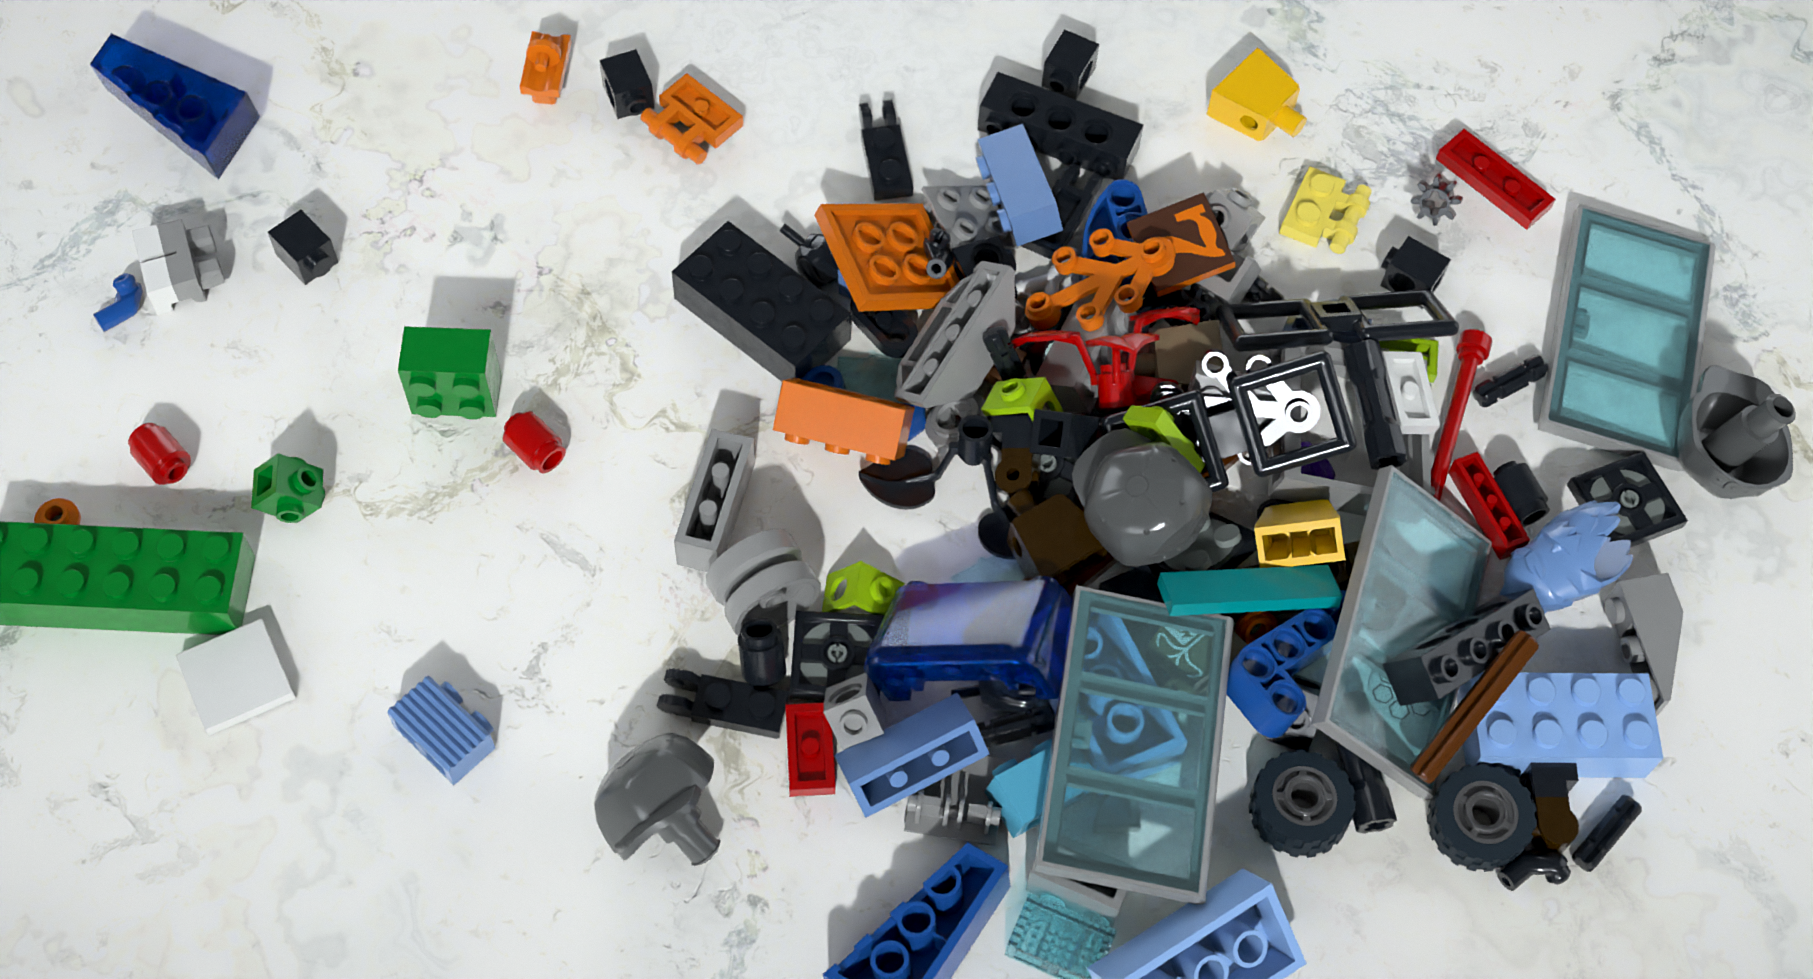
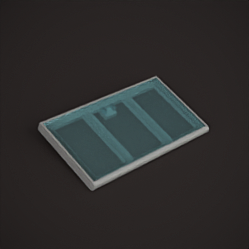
(1627, 335)
(1408, 580)
(1136, 747)

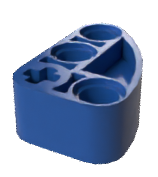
(1113, 209)

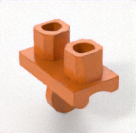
(545, 67)

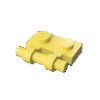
(1313, 206)

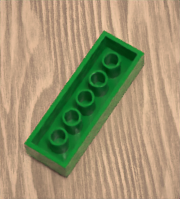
(123, 578)

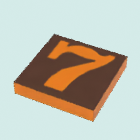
(1196, 238)

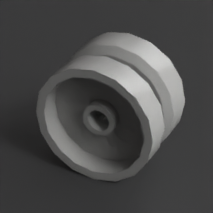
(763, 580)

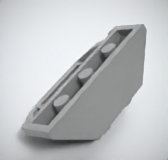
(949, 352)

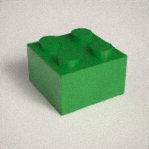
(450, 372)

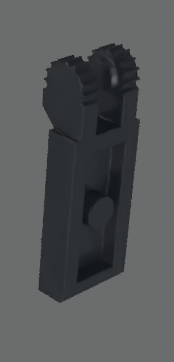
(885, 154)
(1072, 208)
(726, 703)

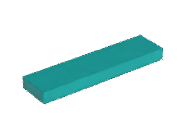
(1249, 590)

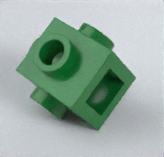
(287, 488)

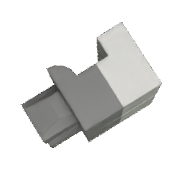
(170, 265)

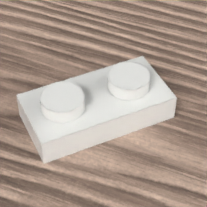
(1410, 392)

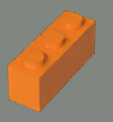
(843, 420)

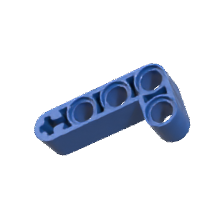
(1263, 669)

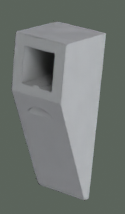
(1649, 629)

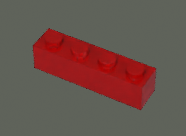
(1488, 505)

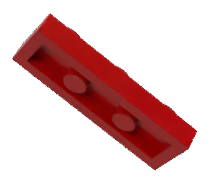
(1495, 179)

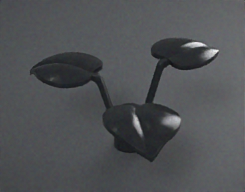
(909, 480)

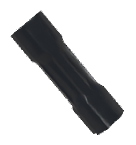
(1381, 430)
(1373, 800)

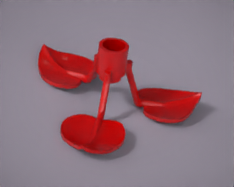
(1115, 379)

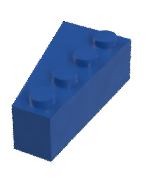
(935, 926)

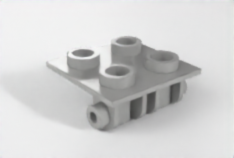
(964, 214)
(957, 806)

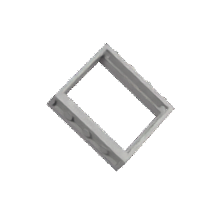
(1343, 496)

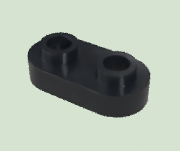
(885, 327)

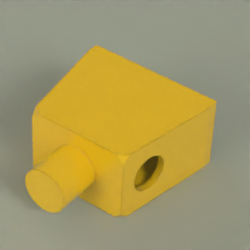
(1257, 99)
(1299, 534)

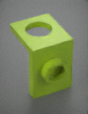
(1020, 396)
(865, 588)

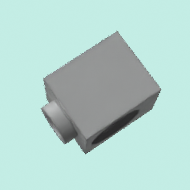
(854, 711)

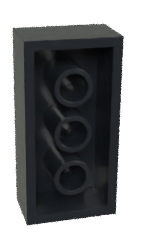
(761, 304)

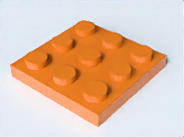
(884, 254)

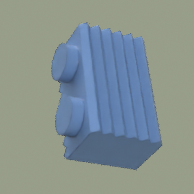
(442, 729)

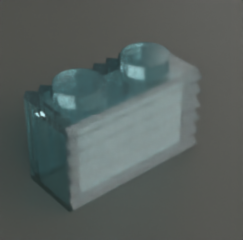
(1058, 939)

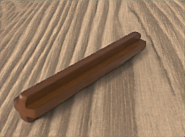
(1474, 706)

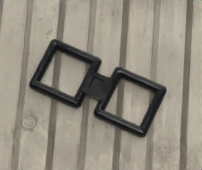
(1335, 316)
(1237, 428)

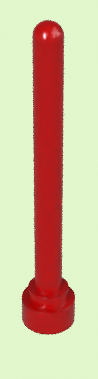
(1472, 350)

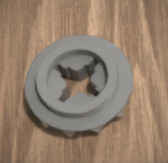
(941, 419)

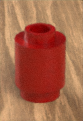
(533, 442)
(159, 453)

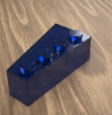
(181, 103)

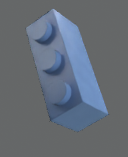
(1018, 185)
(912, 754)

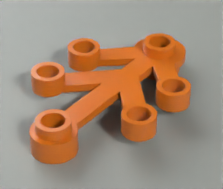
(1145, 260)

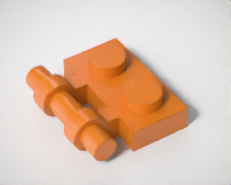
(700, 111)

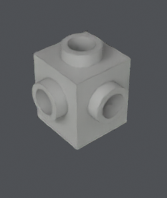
(1235, 217)

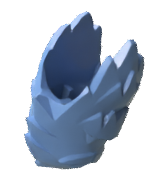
(1570, 557)

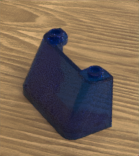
(972, 635)

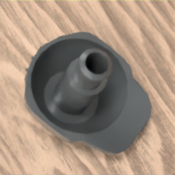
(1736, 435)
(1140, 497)
(657, 793)

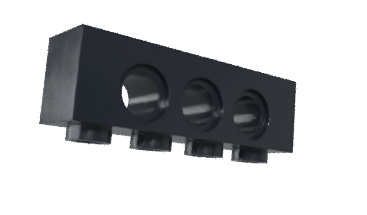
(1062, 126)
(1463, 647)

